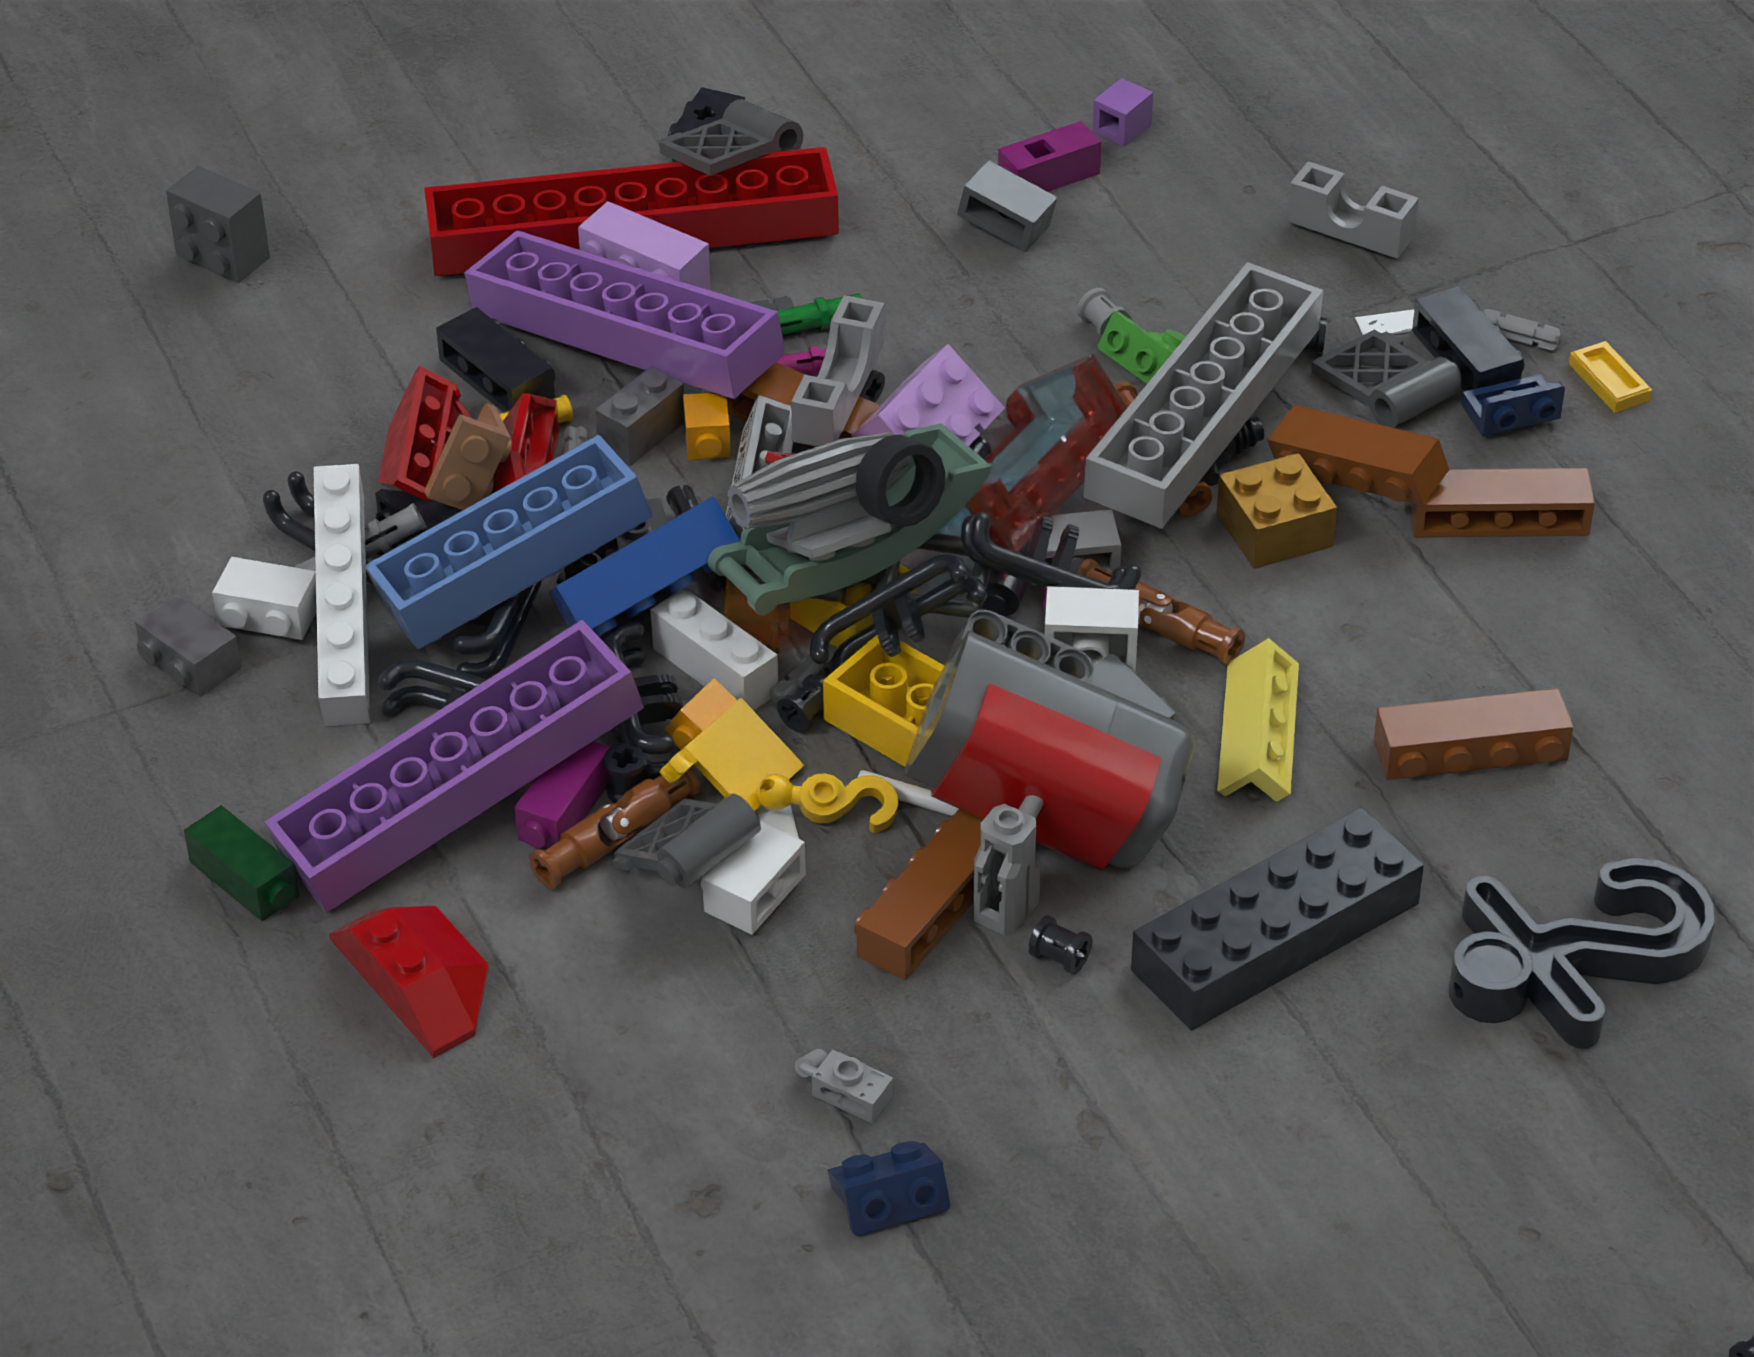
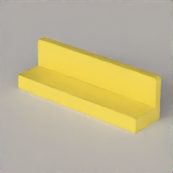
(1259, 721)

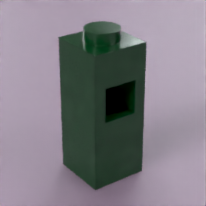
(241, 863)

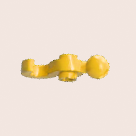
(826, 798)

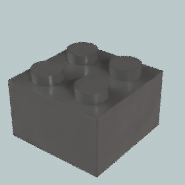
(218, 224)

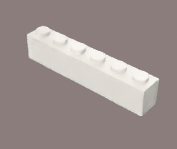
(341, 595)

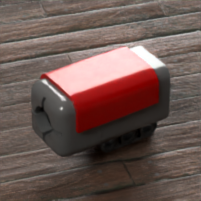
(1025, 721)

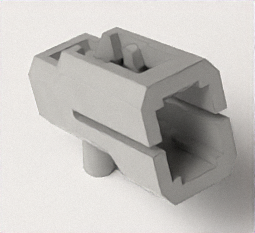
(1007, 866)

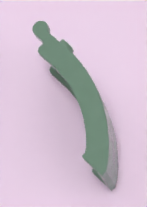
(795, 577)

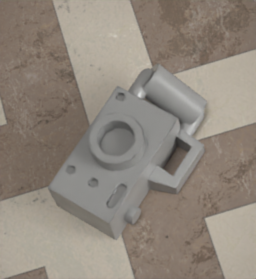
(846, 1083)

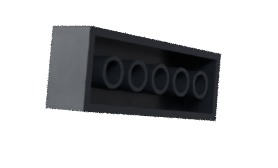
(1276, 918)

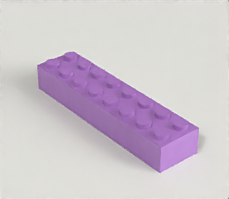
(626, 313)
(454, 765)

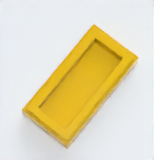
(1610, 377)

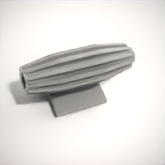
(815, 496)

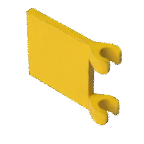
(735, 754)

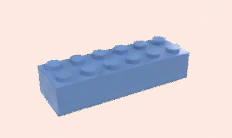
(509, 541)

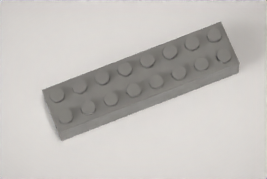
(1202, 395)

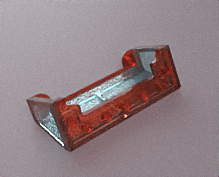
(1045, 455)

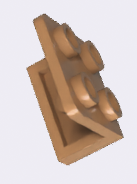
(470, 460)

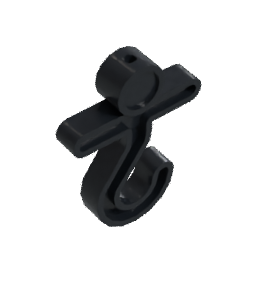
(1521, 959)

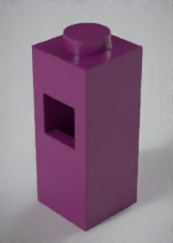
(1054, 157)
(561, 796)

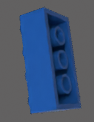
(643, 568)

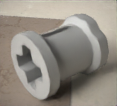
(1097, 308)

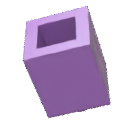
(1122, 112)

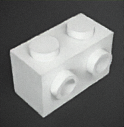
(265, 598)
(754, 879)

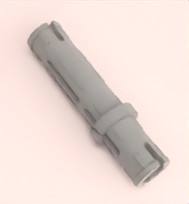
(407, 522)

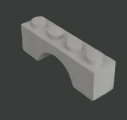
(853, 346)

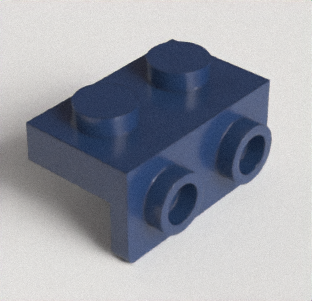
(1513, 404)
(890, 1187)

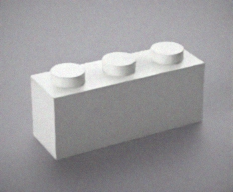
(713, 647)

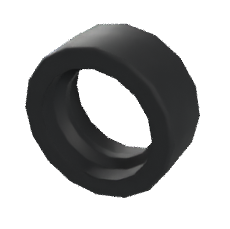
(875, 472)

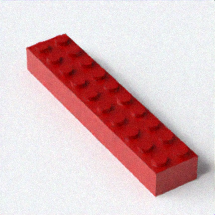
(753, 202)

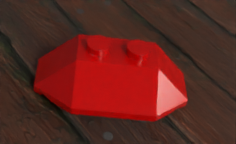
(419, 432)
(534, 438)
(419, 971)

